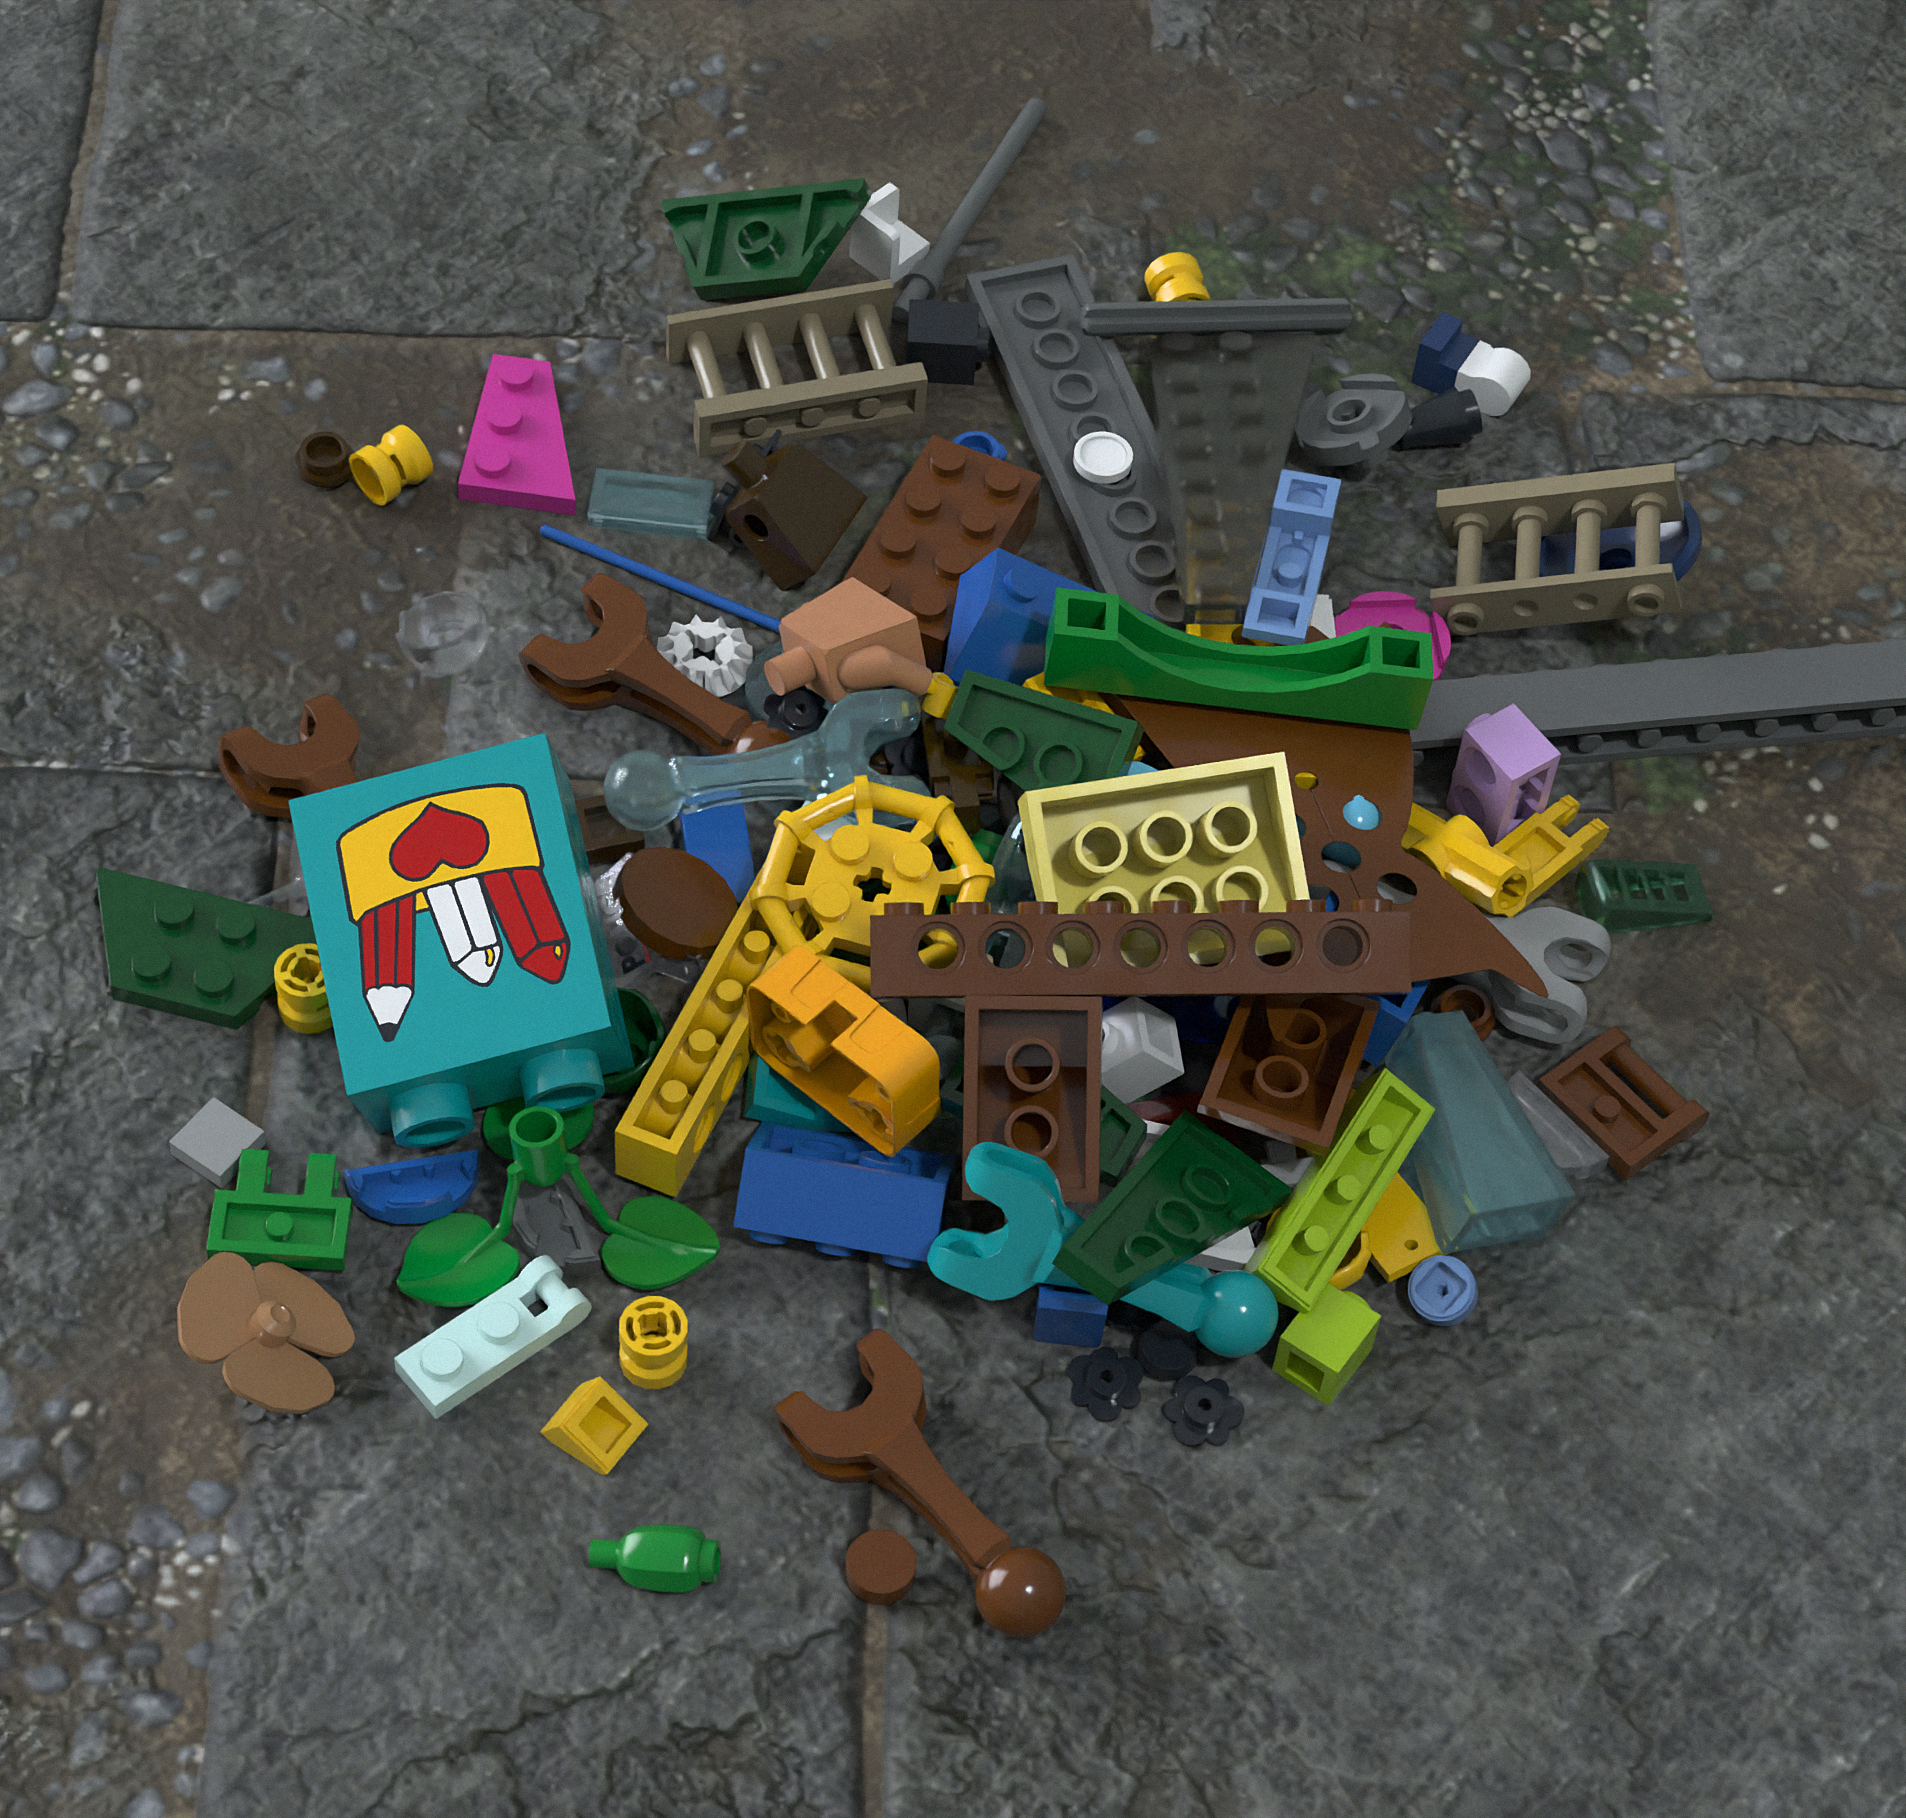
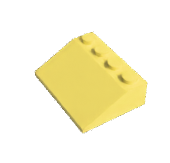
(1165, 837)

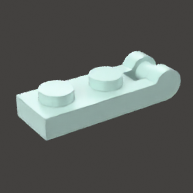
(491, 1337)

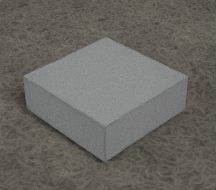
(214, 1142)

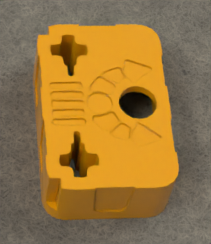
(844, 1050)

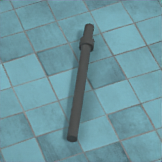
(927, 273)

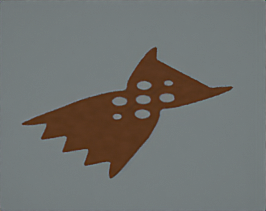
(1348, 761)

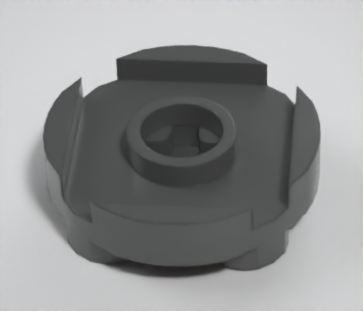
(1353, 422)

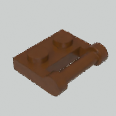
(1612, 1111)

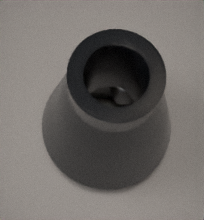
(1444, 420)

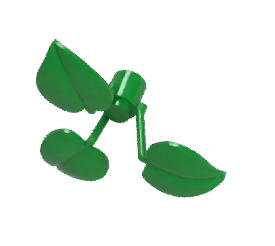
(465, 1261)

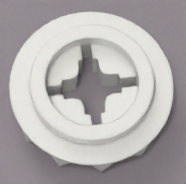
(732, 654)

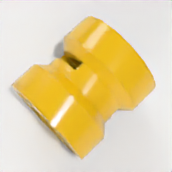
(1176, 279)
(391, 465)
(302, 990)
(662, 1355)

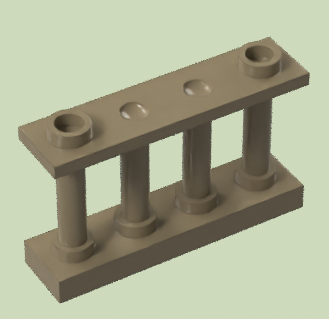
(800, 409)
(1554, 507)

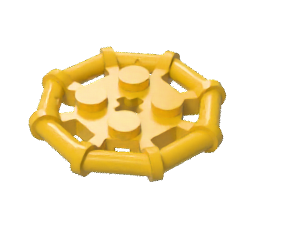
(860, 854)

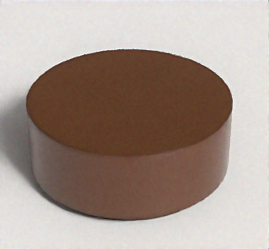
(880, 1566)

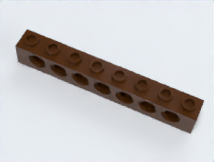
(1378, 969)

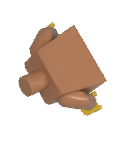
(856, 644)

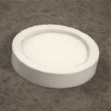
(1103, 457)

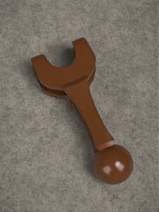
(628, 670)
(273, 773)
(882, 1442)

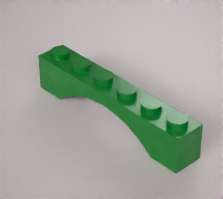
(1358, 678)

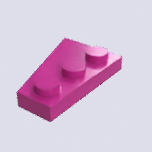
(518, 441)

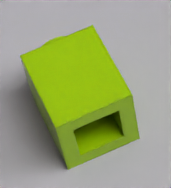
(1327, 1343)

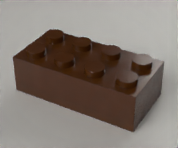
(939, 526)

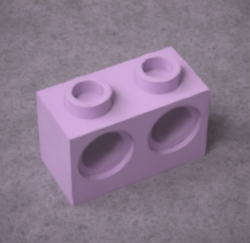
(1502, 772)

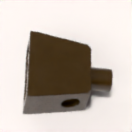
(789, 509)

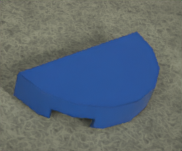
(414, 1188)

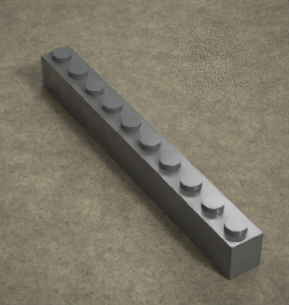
(1680, 704)

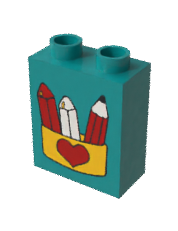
(461, 940)

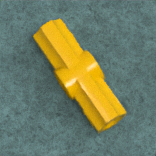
(1467, 861)

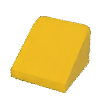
(595, 1425)

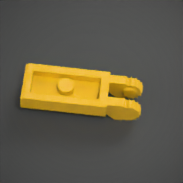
(1546, 849)

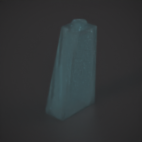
(1479, 1153)

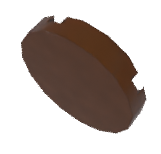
(674, 902)

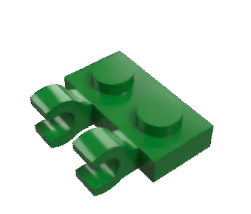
(283, 1228)

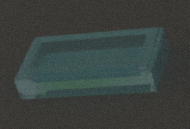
(650, 503)

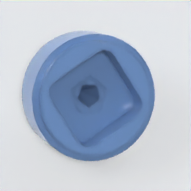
(1443, 1290)

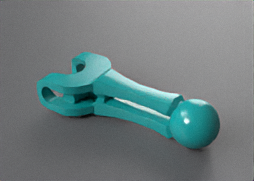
(1227, 1311)

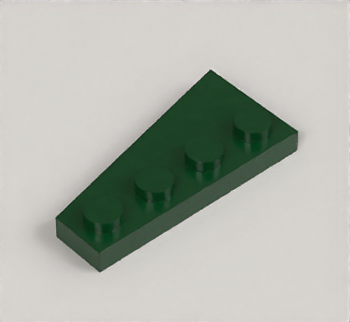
(1168, 1209)

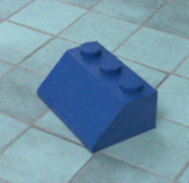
(1003, 618)
(843, 1194)

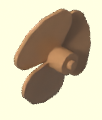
(253, 1320)

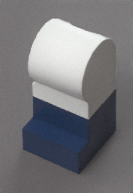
(1458, 360)

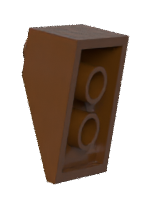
(1036, 1084)
(1293, 1085)

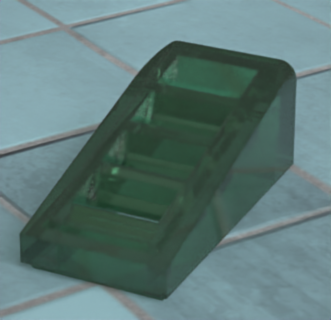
(1624, 914)

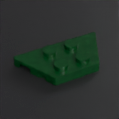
(762, 236)
(192, 948)

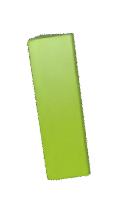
(1339, 1191)

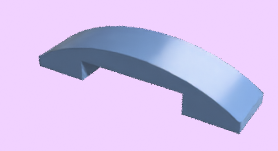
(1292, 559)

